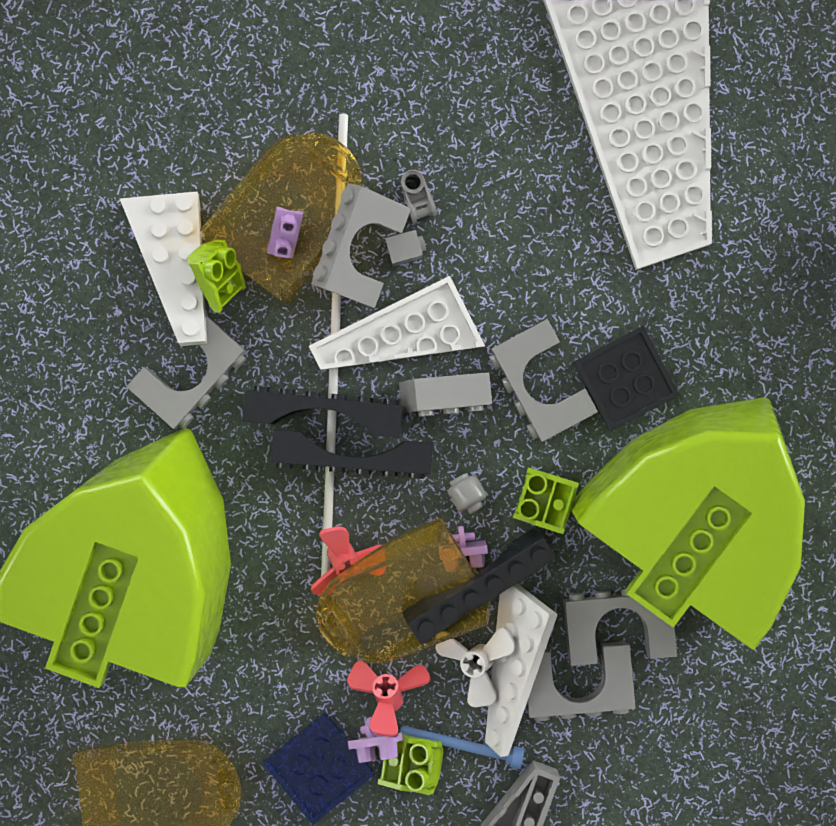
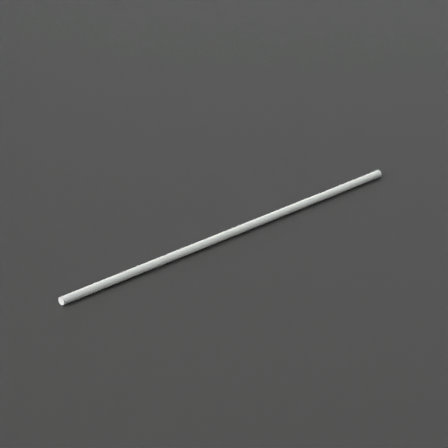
(332, 389)

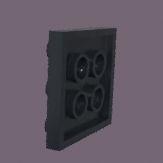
(626, 378)

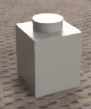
(405, 247)

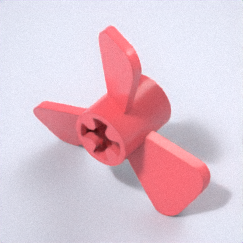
(340, 555)
(365, 680)

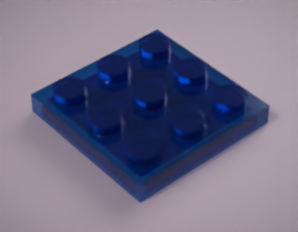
(318, 768)

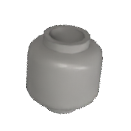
(467, 493)

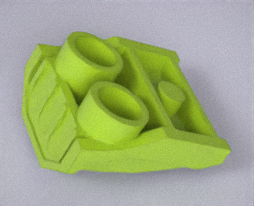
(217, 273)
(546, 500)
(410, 769)

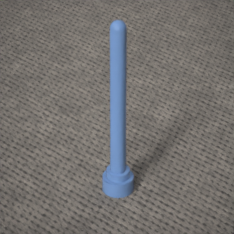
(514, 758)

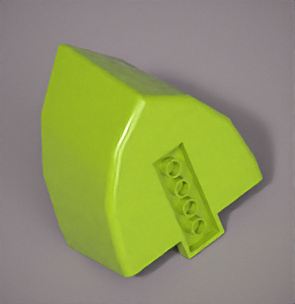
(704, 516)
(126, 568)

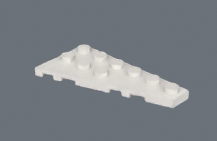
(167, 234)
(415, 326)
(514, 675)

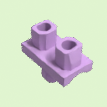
(284, 232)
(475, 550)
(365, 746)

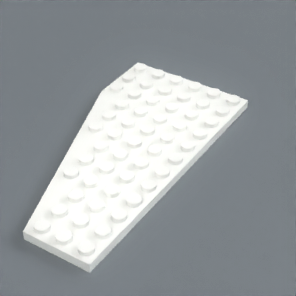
(646, 108)

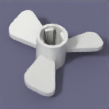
(480, 689)

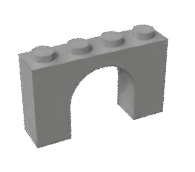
(335, 270)
(512, 359)
(177, 406)
(584, 613)
(613, 693)

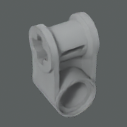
(418, 197)

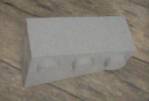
(446, 393)
(527, 798)

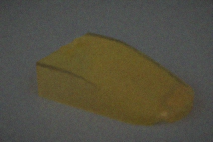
(293, 174)
(365, 603)
(157, 784)

